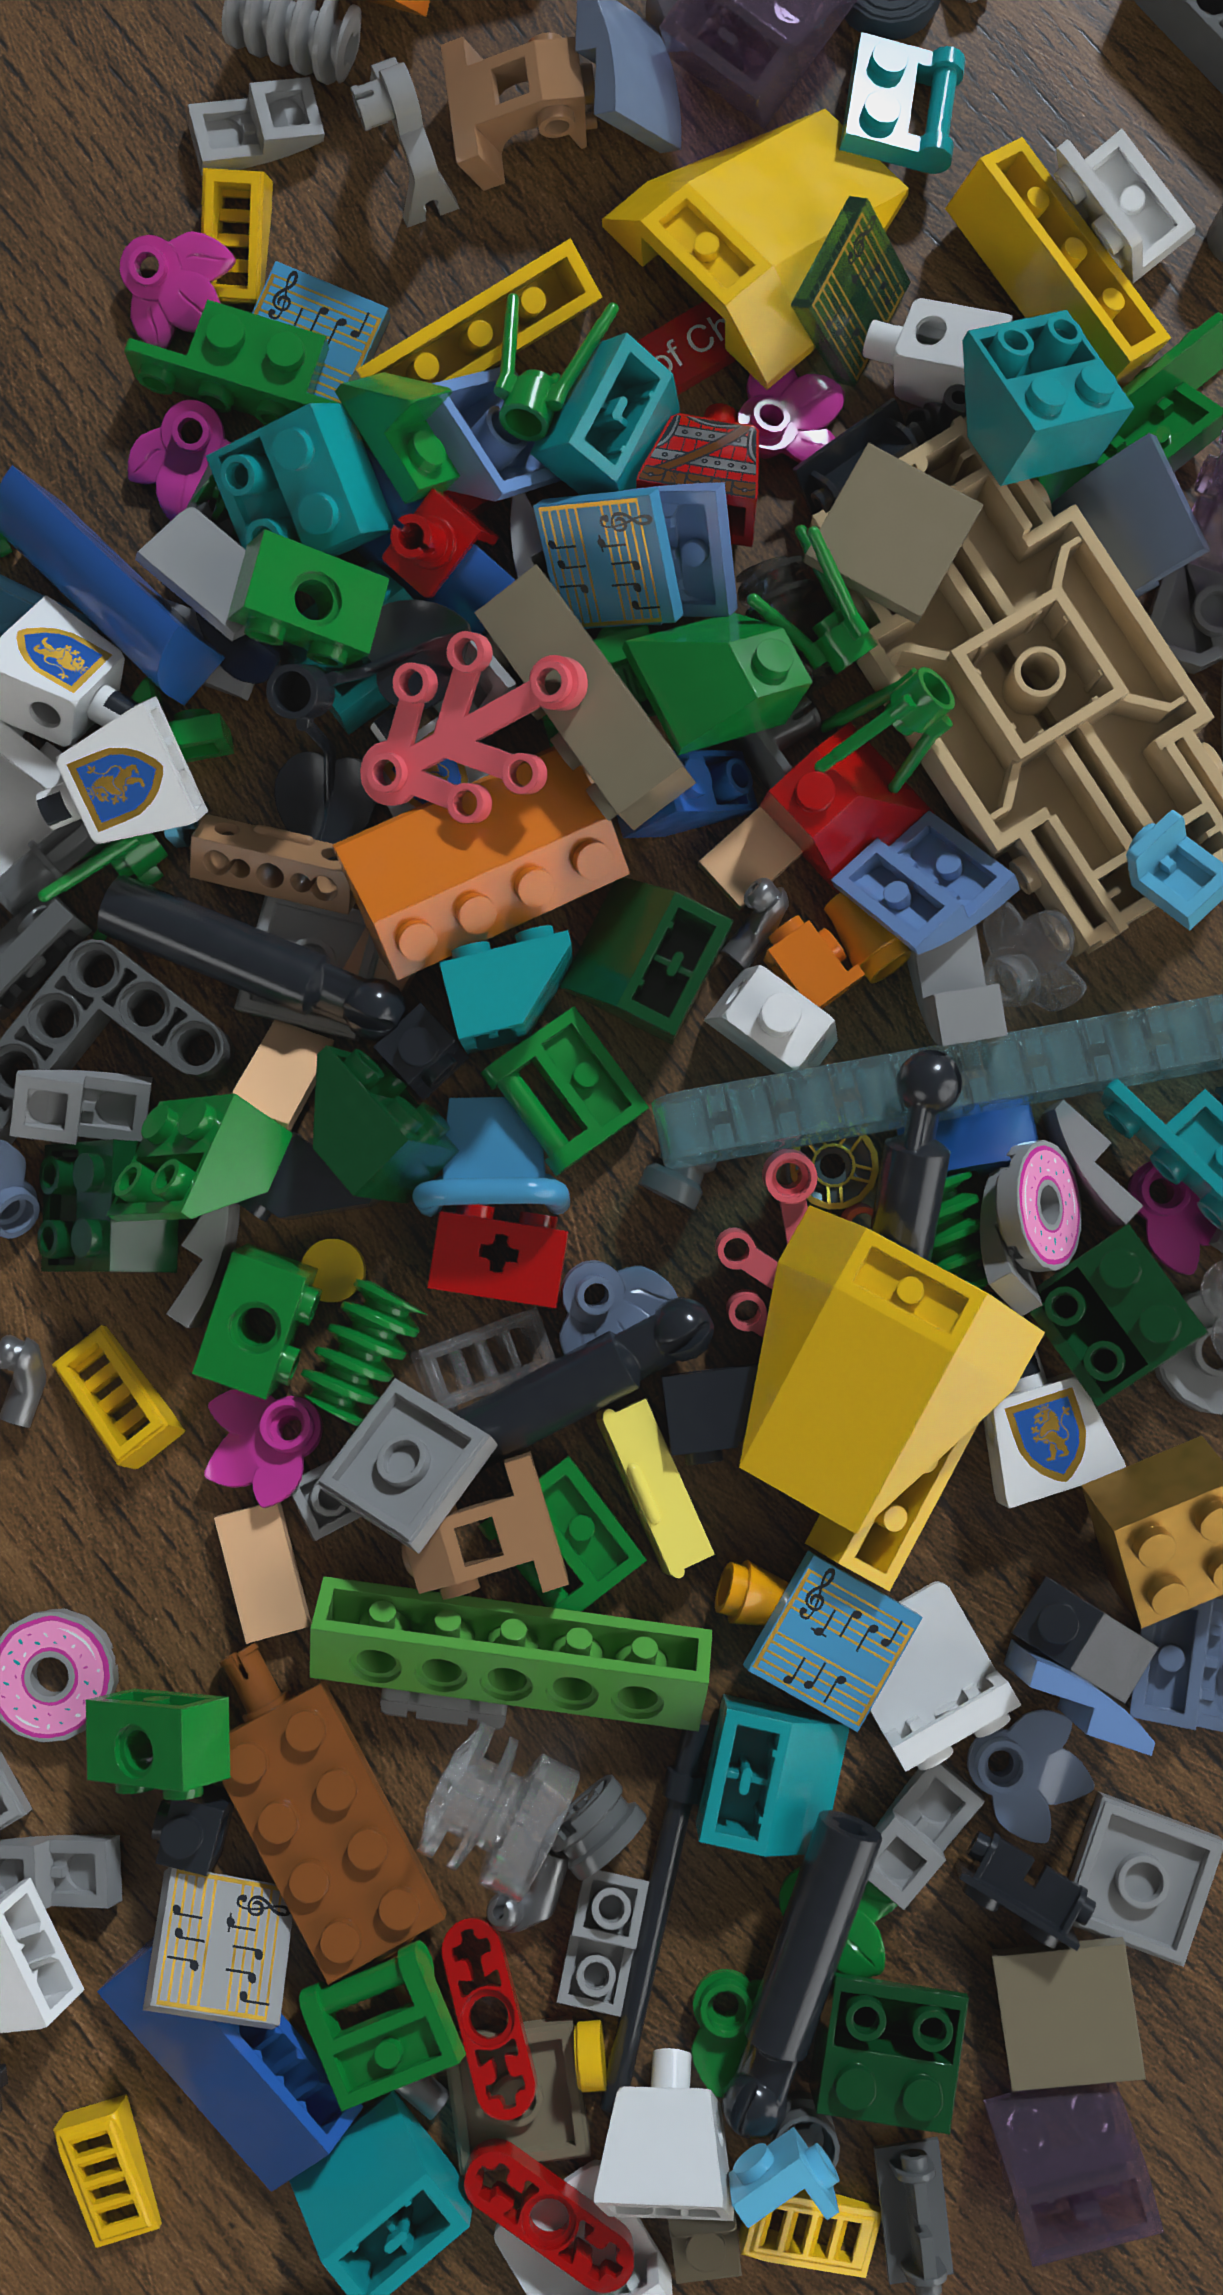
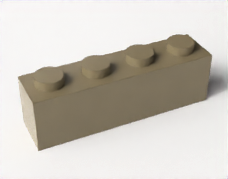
(608, 730)

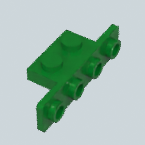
(238, 364)
(1166, 405)

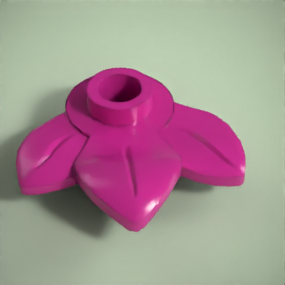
(180, 286)
(797, 411)
(169, 462)
(1175, 1226)
(256, 1447)

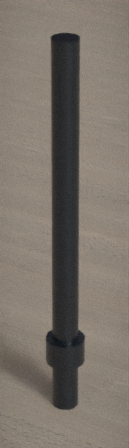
(682, 1789)

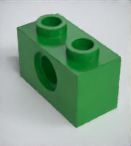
(345, 595)
(231, 1348)
(158, 1741)

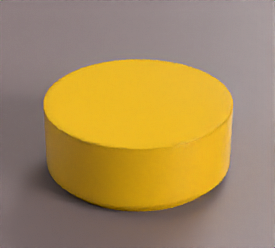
(338, 1268)
(590, 2056)

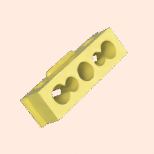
(654, 1487)

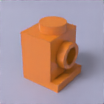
(810, 962)

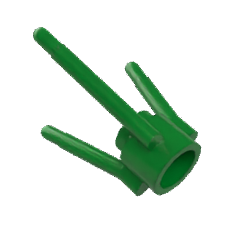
(534, 395)
(841, 634)
(915, 705)
(127, 856)

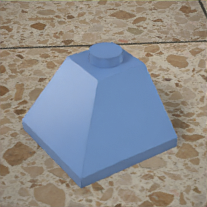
(484, 454)

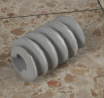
(296, 34)

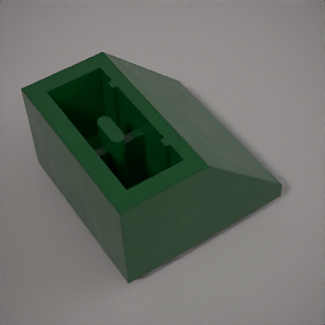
(647, 956)
(374, 1129)
(75, 1228)
(1115, 1315)
(888, 2053)

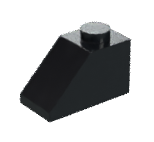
(304, 1188)
(707, 1410)
(1084, 1639)

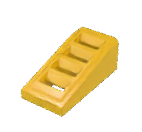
(239, 184)
(163, 1424)
(116, 2120)
(786, 2249)

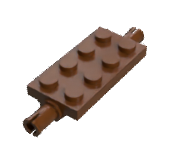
(324, 1824)

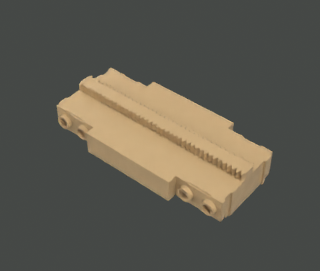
(1063, 698)

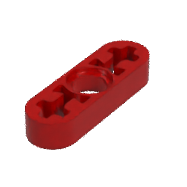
(517, 2062)
(599, 2228)

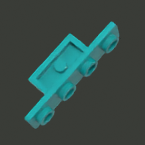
(1183, 1149)

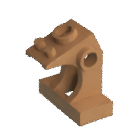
(554, 102)
(522, 1530)

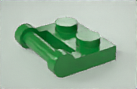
(582, 1079)
(587, 1537)
(389, 2047)

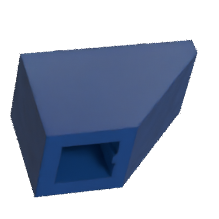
(720, 794)

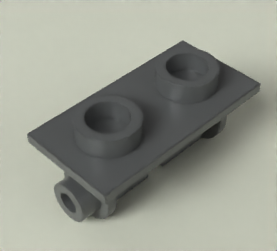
(914, 2214)

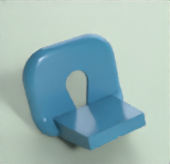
(494, 1164)

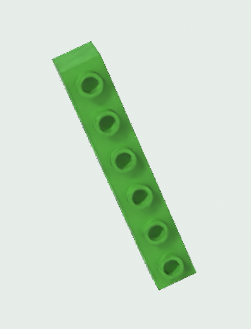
(510, 1653)

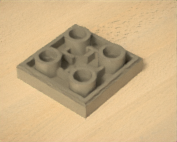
(895, 532)
(1068, 2014)

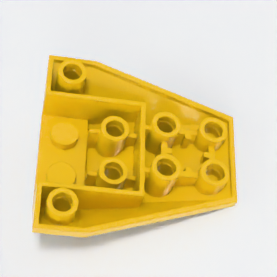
(751, 227)
(871, 1369)

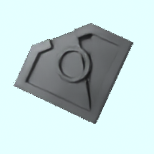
(1190, 616)

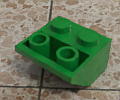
(199, 1159)

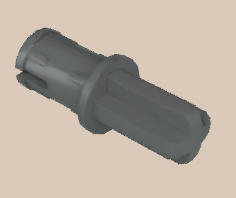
(44, 864)

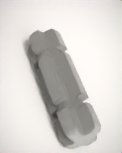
(442, 1708)

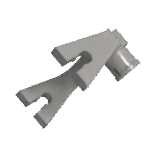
(394, 98)

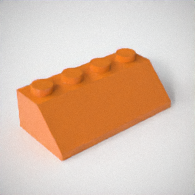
(451, 883)

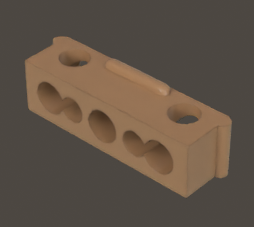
(269, 863)

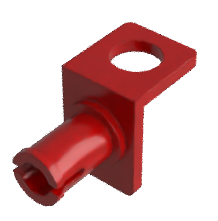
(434, 541)

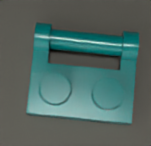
(883, 97)

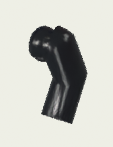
(937, 417)

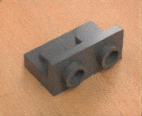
(34, 946)

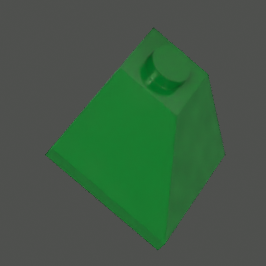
(718, 679)

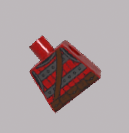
(710, 452)

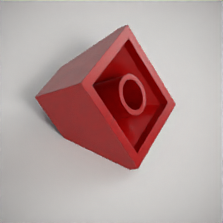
(844, 808)

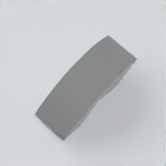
(954, 992)

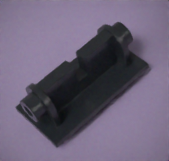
(829, 468)
(1046, 1906)

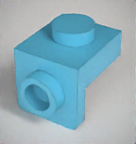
(1175, 871)
(778, 2171)

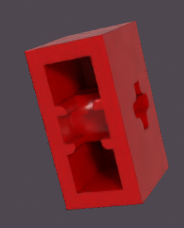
(462, 1269)

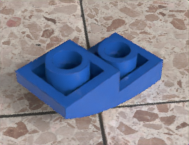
(985, 1138)

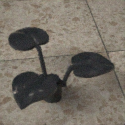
(316, 791)

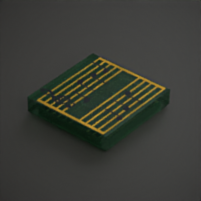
(848, 287)

